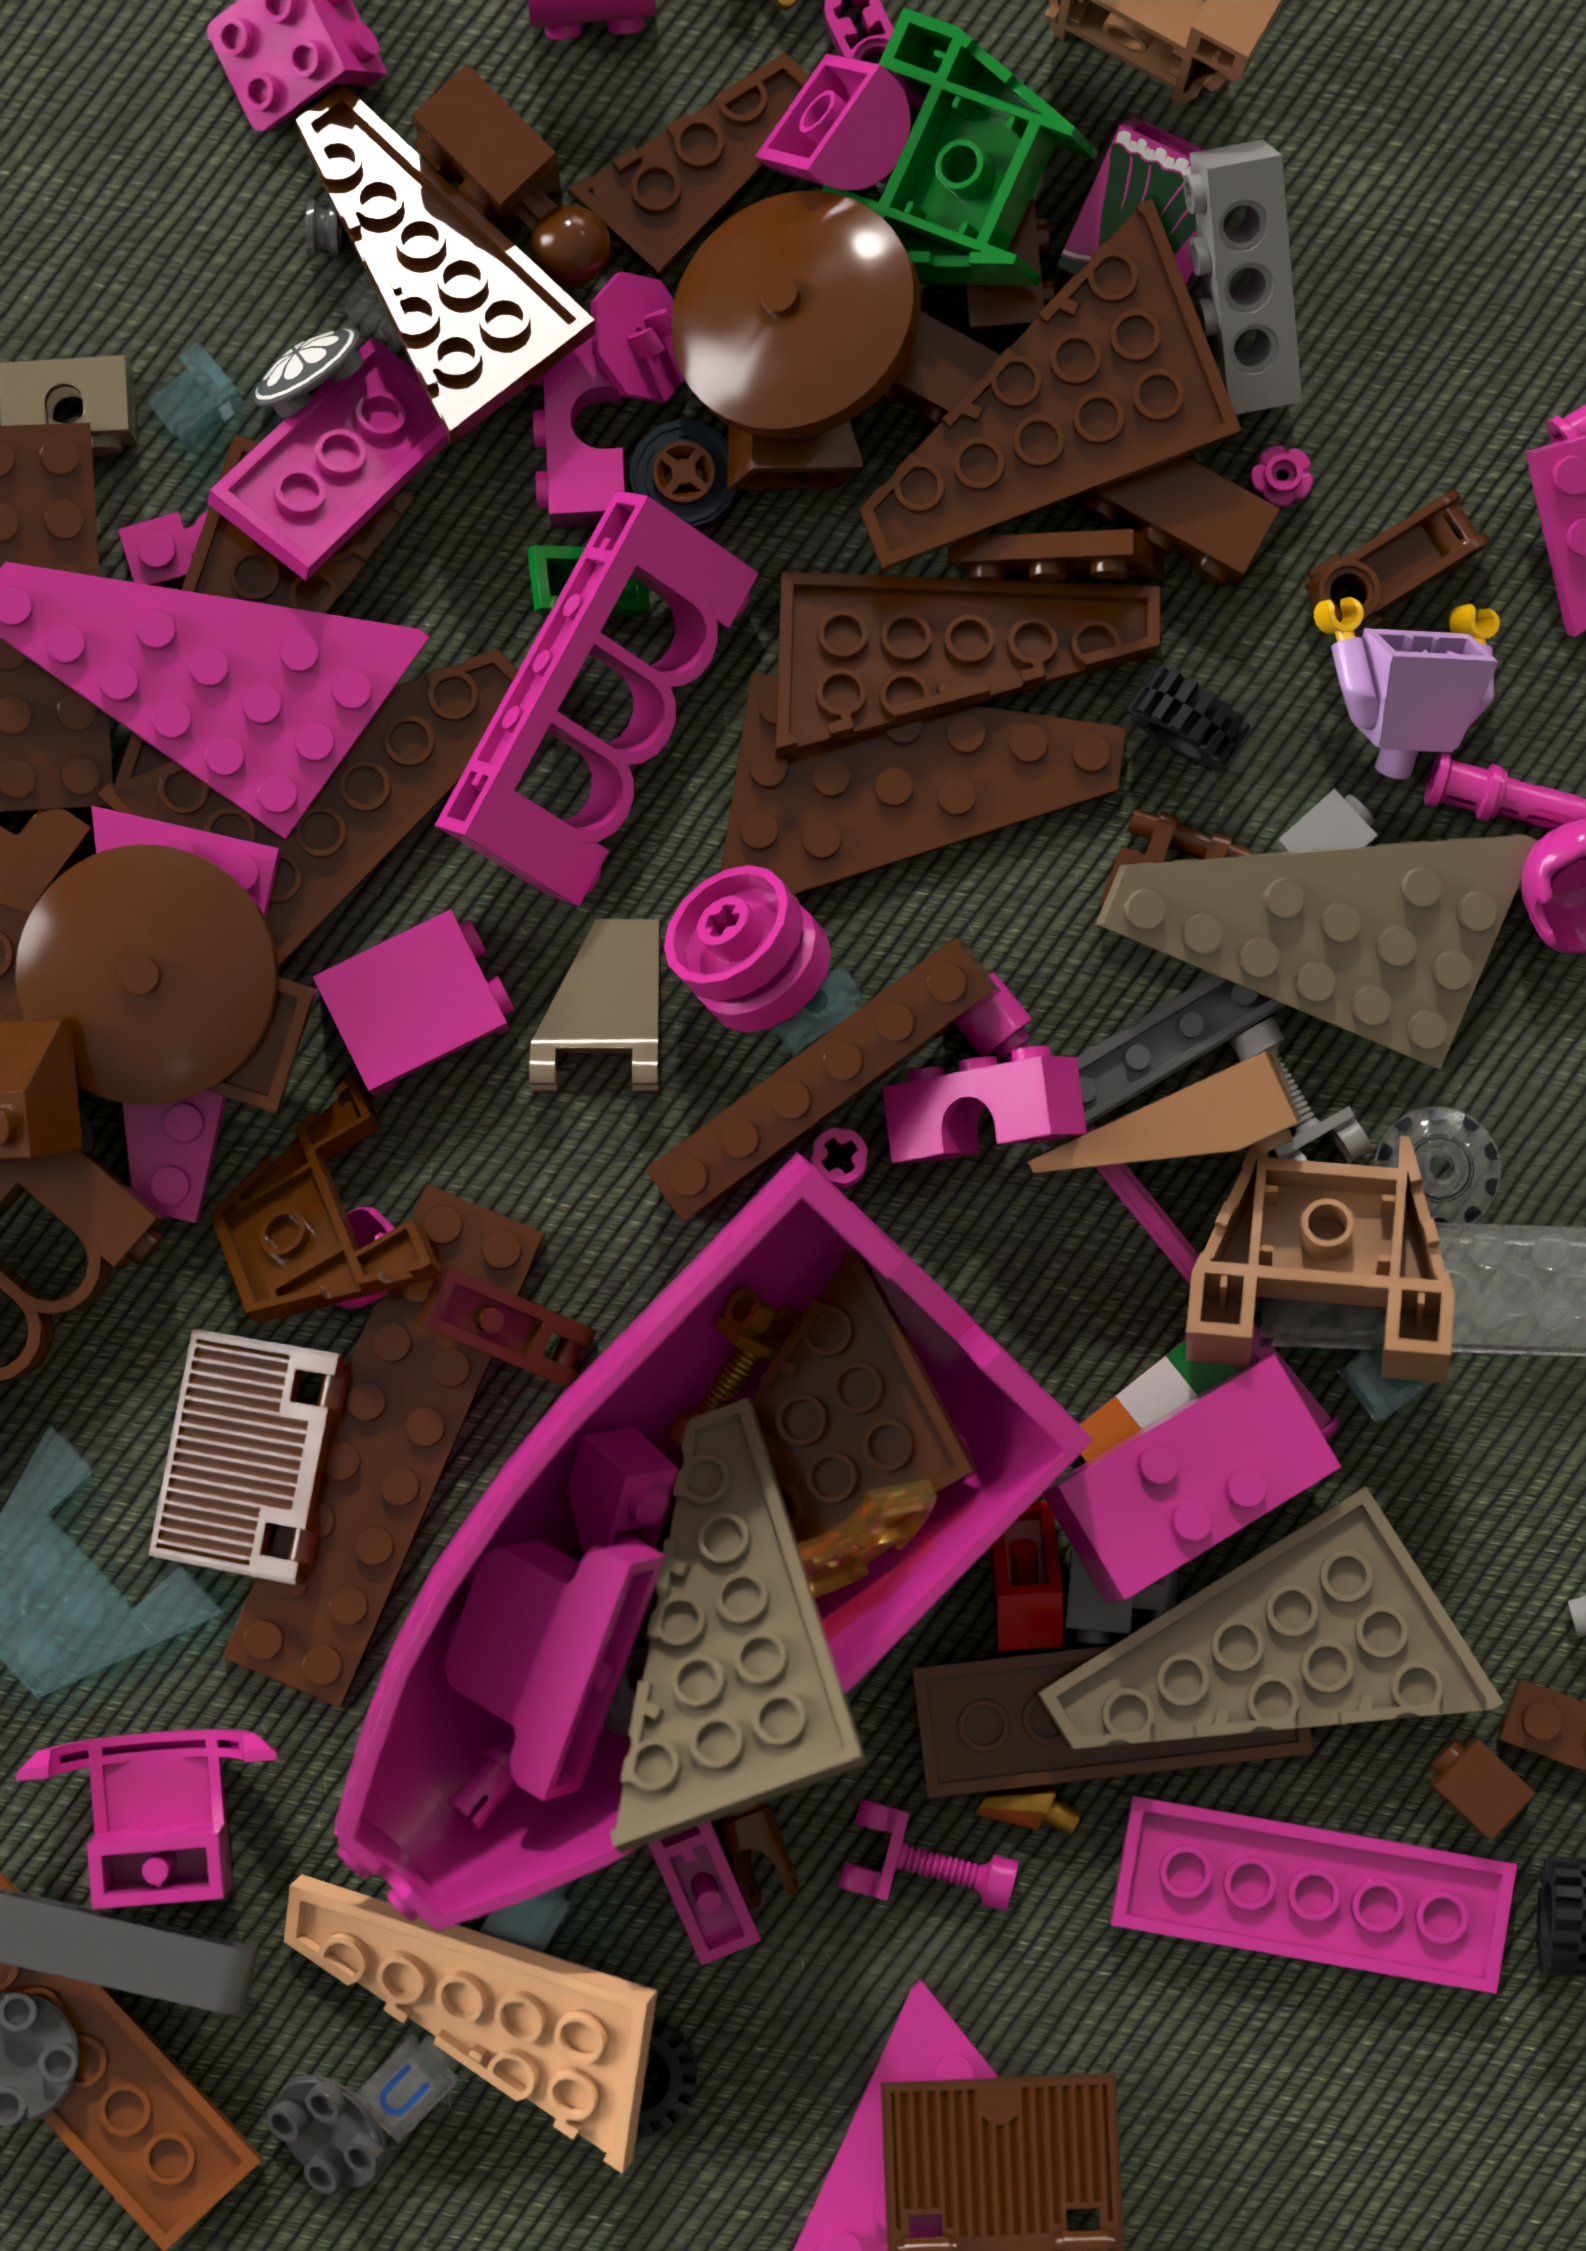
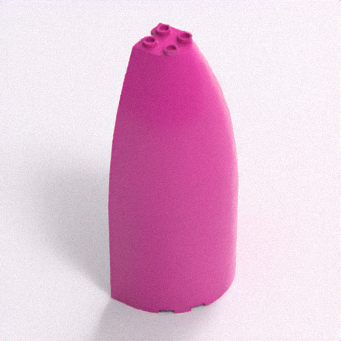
(429, 1738)

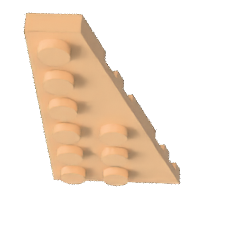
(500, 2009)

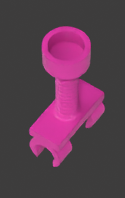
(991, 1880)

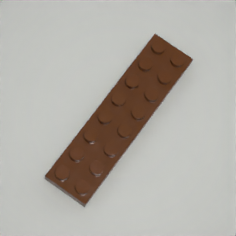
(381, 1462)

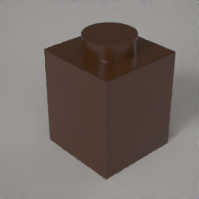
(1478, 1786)

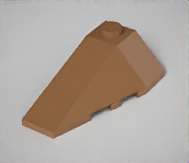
(1216, 1115)

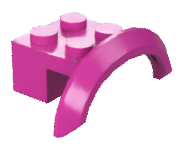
(155, 1811)

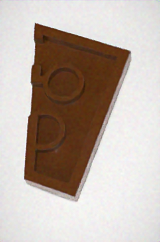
(1059, 556)

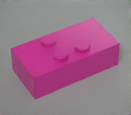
(1190, 1479)

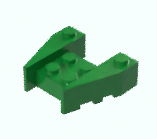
(966, 157)

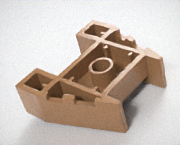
(1172, 40)
(1327, 1239)

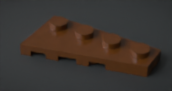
(687, 177)

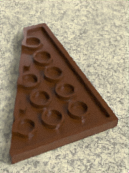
(904, 787)
(367, 807)

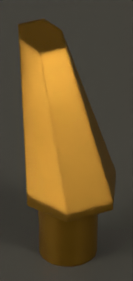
(1029, 1808)

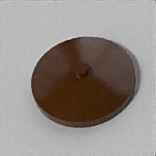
(796, 314)
(154, 967)

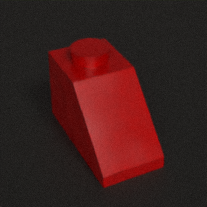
(1028, 1582)

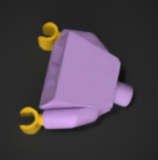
(1412, 686)

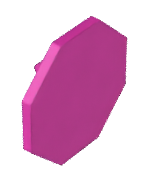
(635, 337)

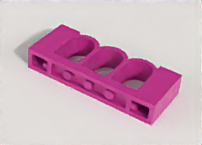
(703, 591)

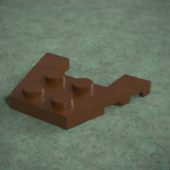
(292, 1235)

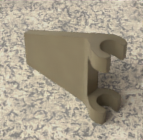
(605, 1004)

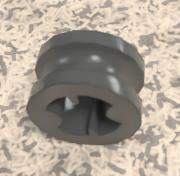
(323, 229)

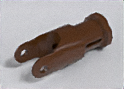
(758, 1830)

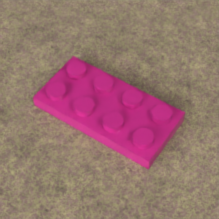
(333, 462)

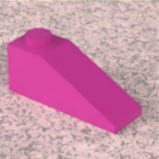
(705, 1892)

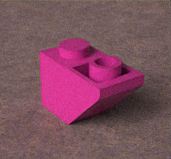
(619, 1489)

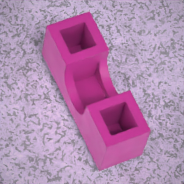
(577, 476)
(939, 1113)

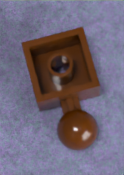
(509, 177)

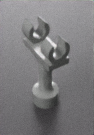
(1343, 1127)

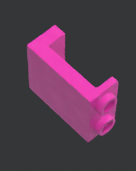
(414, 1000)

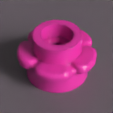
(1274, 490)

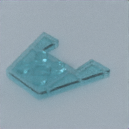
(55, 1604)

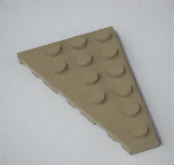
(1348, 935)
(1293, 1638)
(738, 1661)

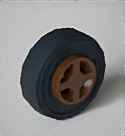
(683, 456)

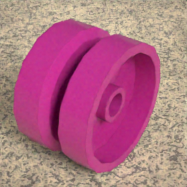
(747, 948)

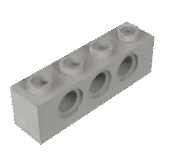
(1219, 181)

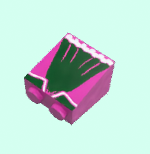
(1137, 168)

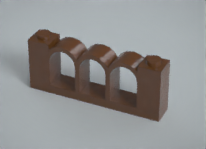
(105, 1216)

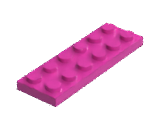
(1313, 1894)

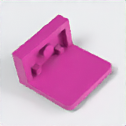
(291, 53)

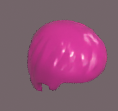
(1556, 887)

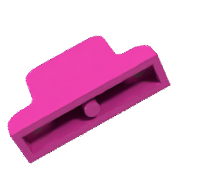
(548, 1649)

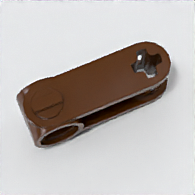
(1400, 560)

